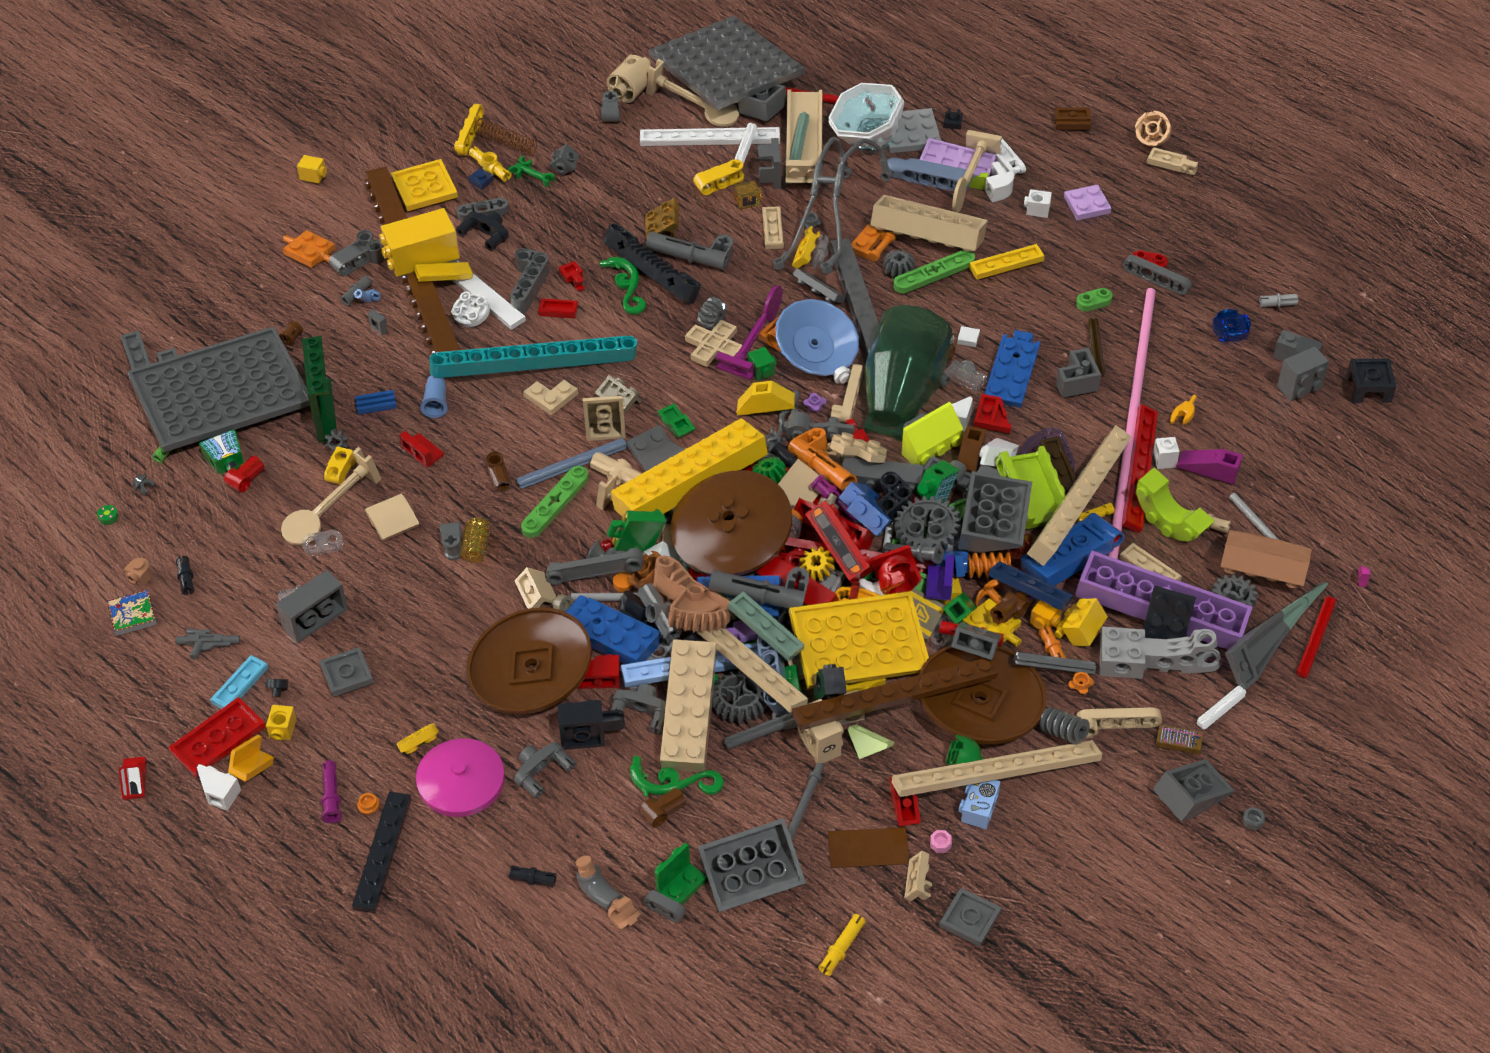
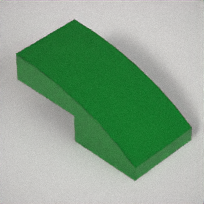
(675, 421)

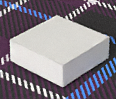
(968, 336)

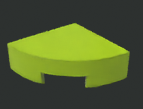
(979, 181)

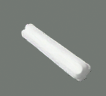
(746, 142)
(1221, 707)

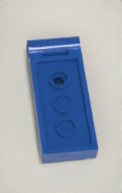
(1073, 553)
(614, 631)

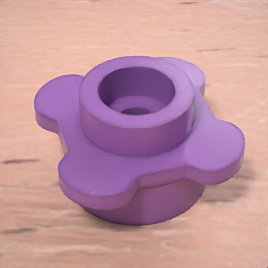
(814, 402)

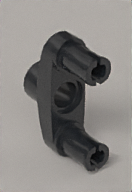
(488, 224)

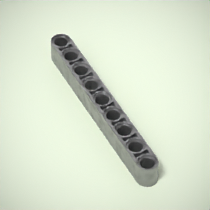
(856, 293)

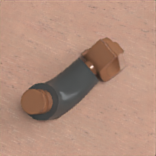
(596, 887)

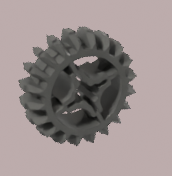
(738, 706)

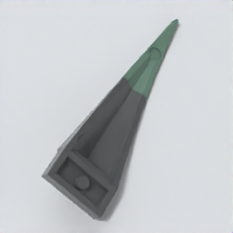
(1257, 647)

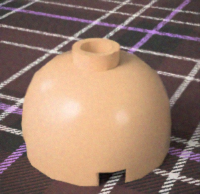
(1153, 129)

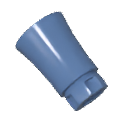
(434, 399)

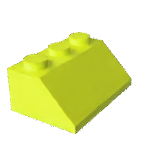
(932, 435)

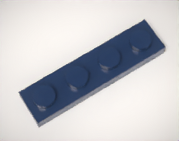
(1030, 585)

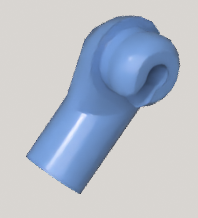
(367, 296)

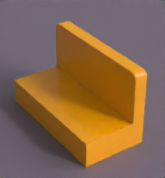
(249, 760)

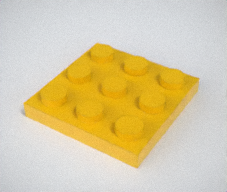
(424, 185)

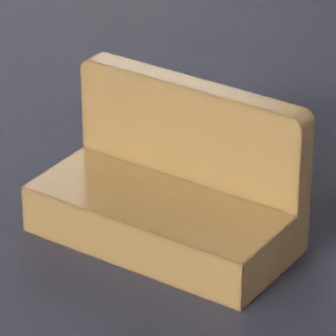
(534, 588)

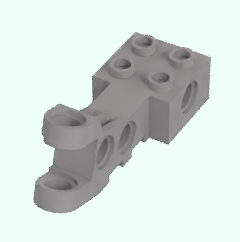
(1128, 653)

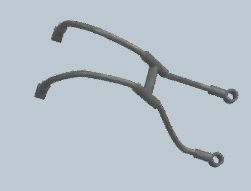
(779, 263)

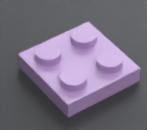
(1087, 202)

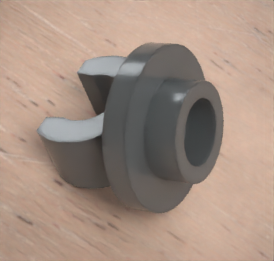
(140, 481)

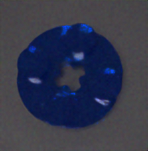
(1240, 325)

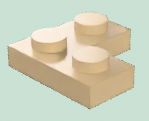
(553, 399)

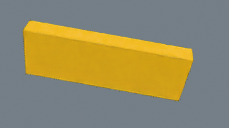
(443, 271)

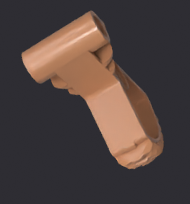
(692, 600)

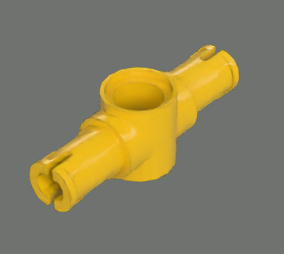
(490, 163)

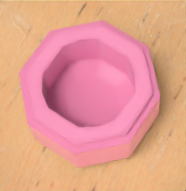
(940, 841)

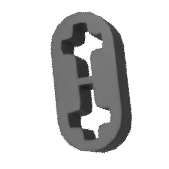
(664, 906)

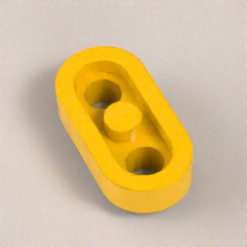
(425, 734)

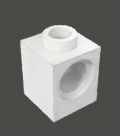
(1038, 203)
(1165, 452)

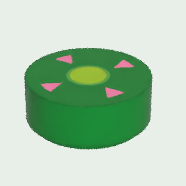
(107, 514)

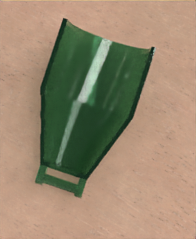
(904, 366)

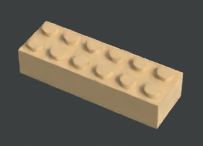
(928, 223)
(688, 705)

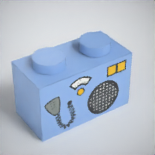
(979, 803)

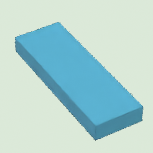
(240, 682)

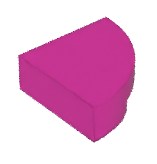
(1363, 576)

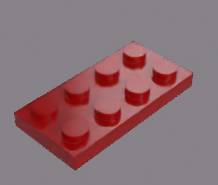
(217, 736)

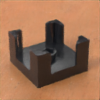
(1371, 376)

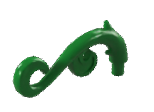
(622, 282)
(672, 775)

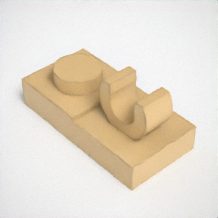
(916, 875)

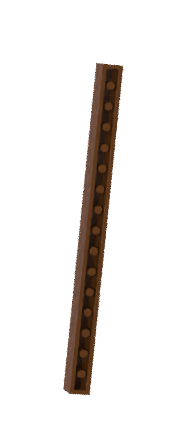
(423, 293)

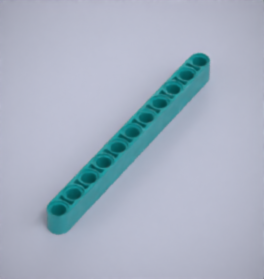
(532, 356)

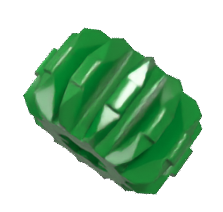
(772, 468)

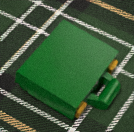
(636, 530)

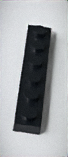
(381, 852)

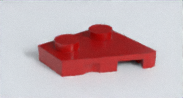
(991, 414)

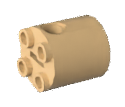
(629, 78)

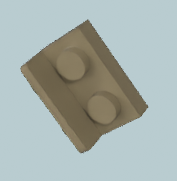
(617, 387)

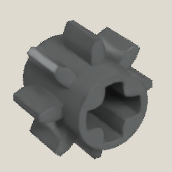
(343, 439)

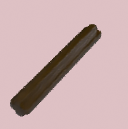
(1096, 346)

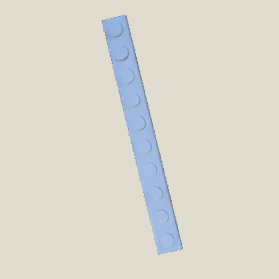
(659, 669)

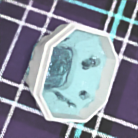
(867, 113)

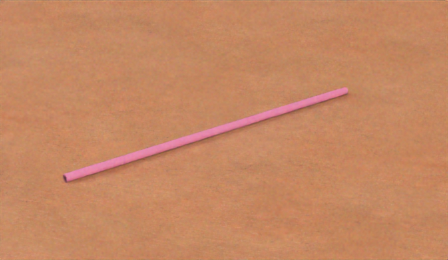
(1134, 404)

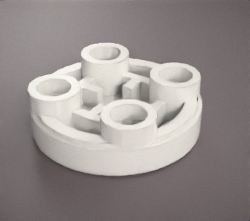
(470, 309)

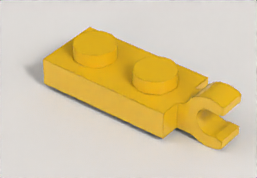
(805, 248)

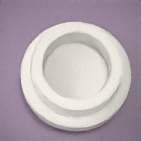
(842, 375)

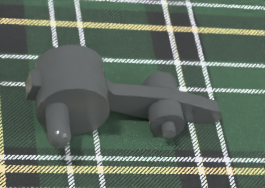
(801, 422)

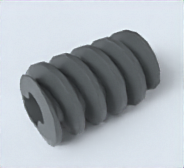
(1064, 725)

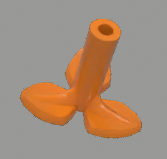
(989, 589)

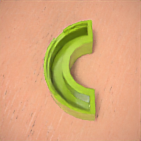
(1166, 512)

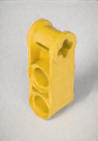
(719, 177)

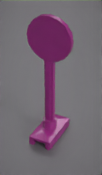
(736, 364)

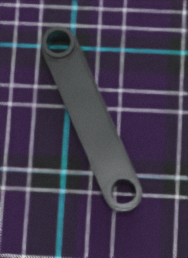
(596, 566)

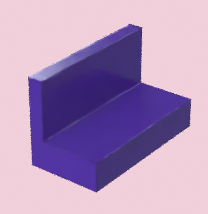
(940, 580)

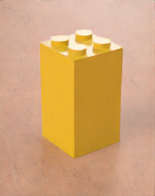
(419, 240)

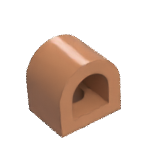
(138, 571)

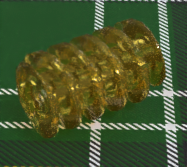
(475, 539)

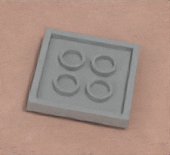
(913, 131)

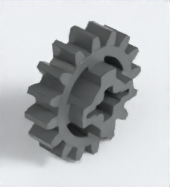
(1236, 589)

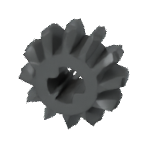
(898, 263)
(712, 312)

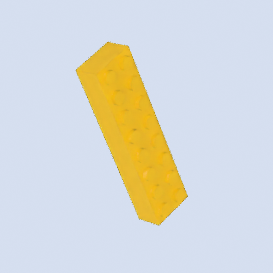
(669, 481)

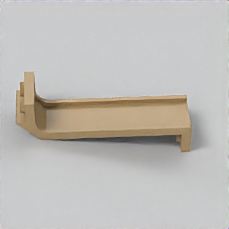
(798, 102)

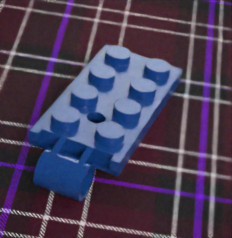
(1010, 374)

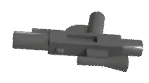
(204, 641)

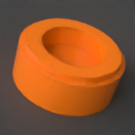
(621, 582)

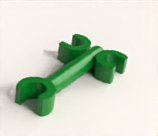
(525, 167)

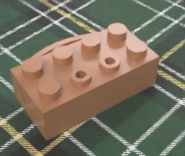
(1266, 558)

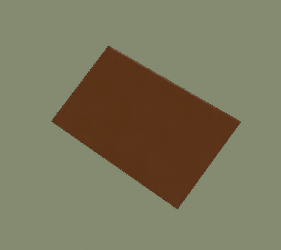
(868, 847)

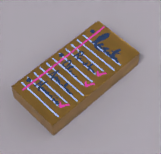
(1179, 739)

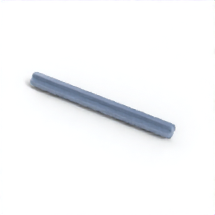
(567, 464)

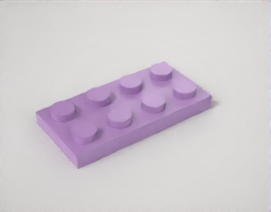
(955, 156)

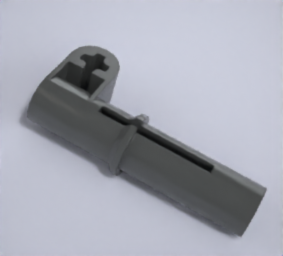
(715, 256)
(761, 591)

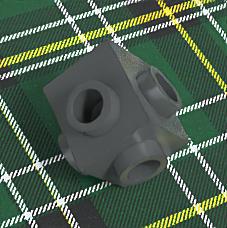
(564, 160)

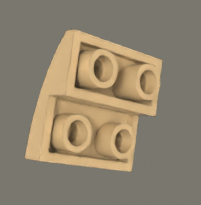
(392, 517)

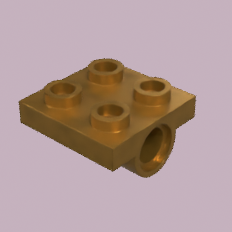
(663, 219)

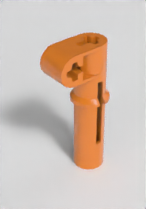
(810, 450)

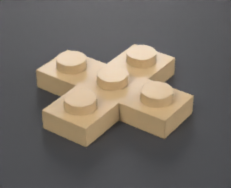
(711, 342)
(848, 445)

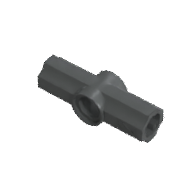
(658, 611)

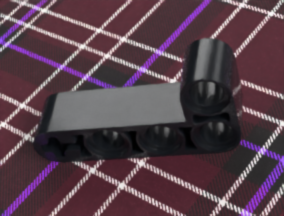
(893, 497)

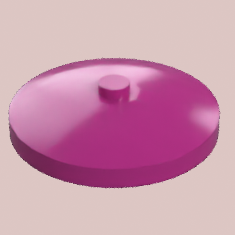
(460, 777)

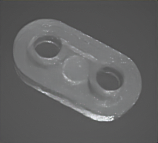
(322, 541)

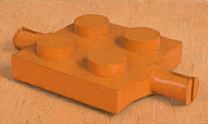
(308, 248)

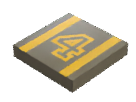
(928, 612)

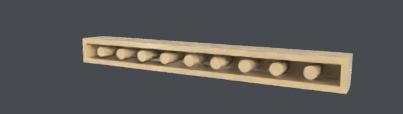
(1079, 496)

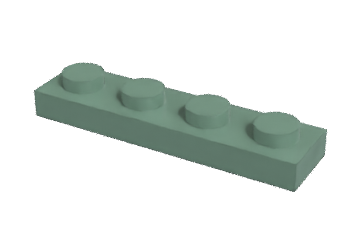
(765, 626)

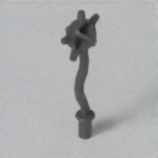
(773, 438)

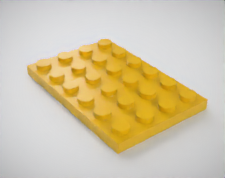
(864, 635)

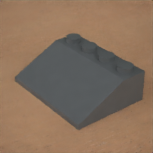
(994, 513)
(751, 865)

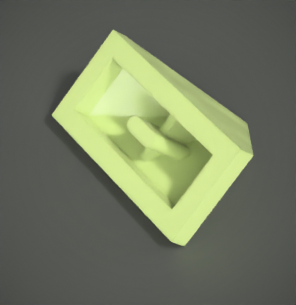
(867, 742)

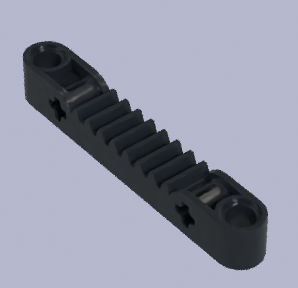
(631, 249)

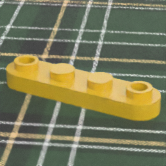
(467, 134)

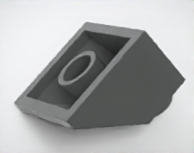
(1292, 344)

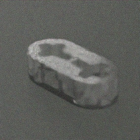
(935, 636)

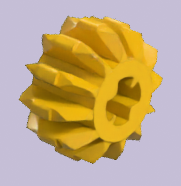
(820, 557)

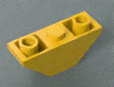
(765, 397)

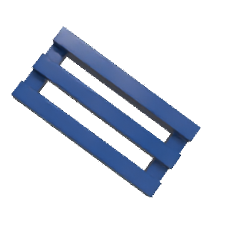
(375, 402)

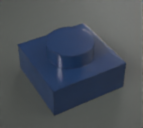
(481, 178)

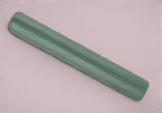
(800, 136)

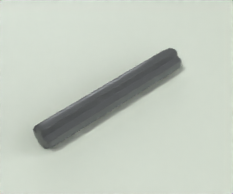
(1055, 663)
(759, 731)

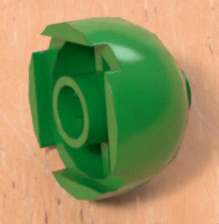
(963, 751)

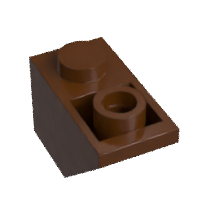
(971, 446)

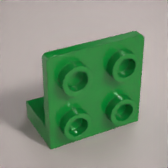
(678, 877)

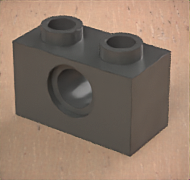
(976, 640)

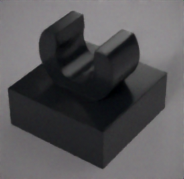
(953, 120)

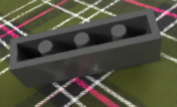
(871, 472)

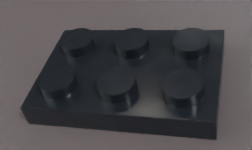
(1168, 614)

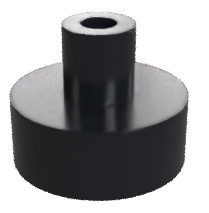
(277, 684)

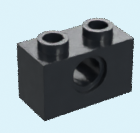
(829, 682)

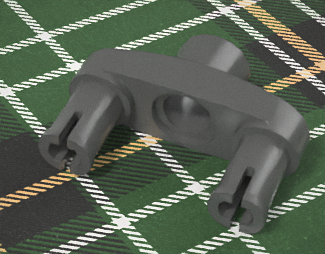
(644, 701)
(535, 761)

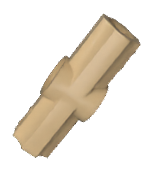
(621, 467)

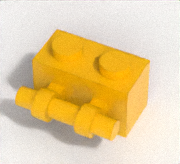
(1082, 622)

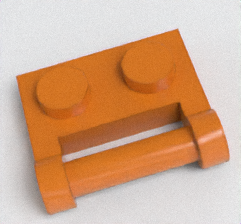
(868, 239)

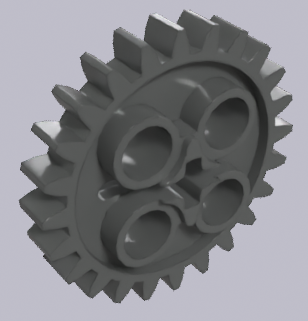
(942, 527)

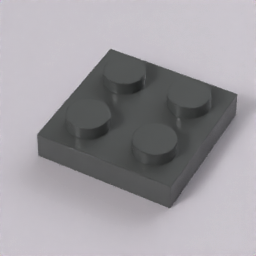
(346, 671)
(970, 917)

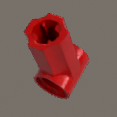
(241, 478)

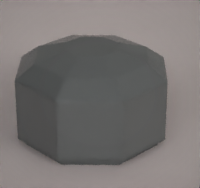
(1253, 818)

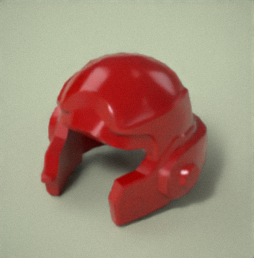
(897, 575)

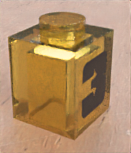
(747, 195)

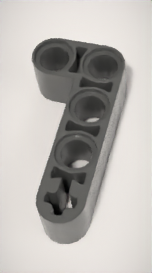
(534, 270)

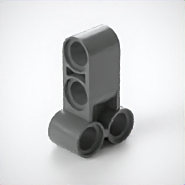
(357, 254)

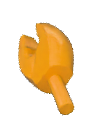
(1185, 409)

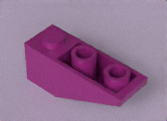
(1213, 463)

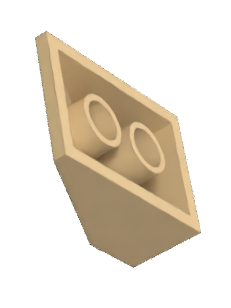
(604, 418)

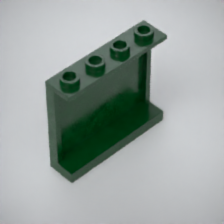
(319, 388)

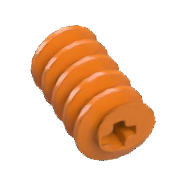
(984, 564)

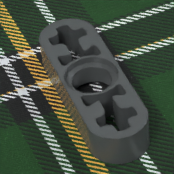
(487, 204)

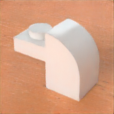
(1000, 183)

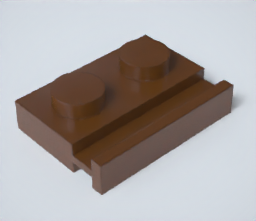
(1072, 118)

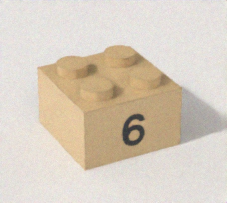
(823, 740)

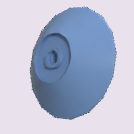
(820, 324)

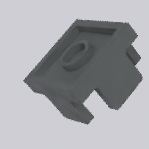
(771, 153)

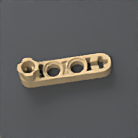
(846, 411)
(1138, 718)

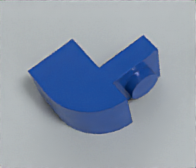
(960, 562)

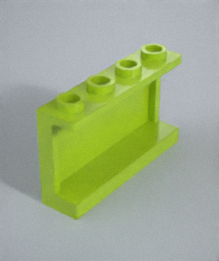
(1046, 489)

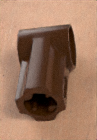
(498, 472)
(657, 810)

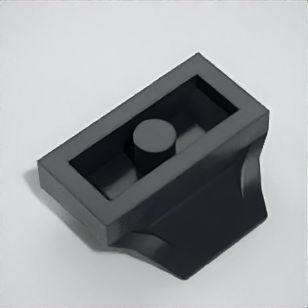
(634, 607)

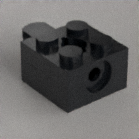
(585, 722)

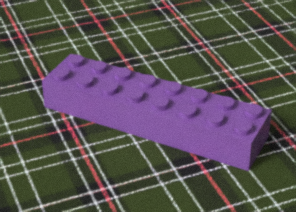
(1130, 590)

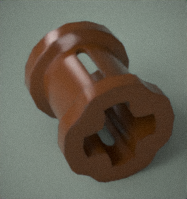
(291, 333)

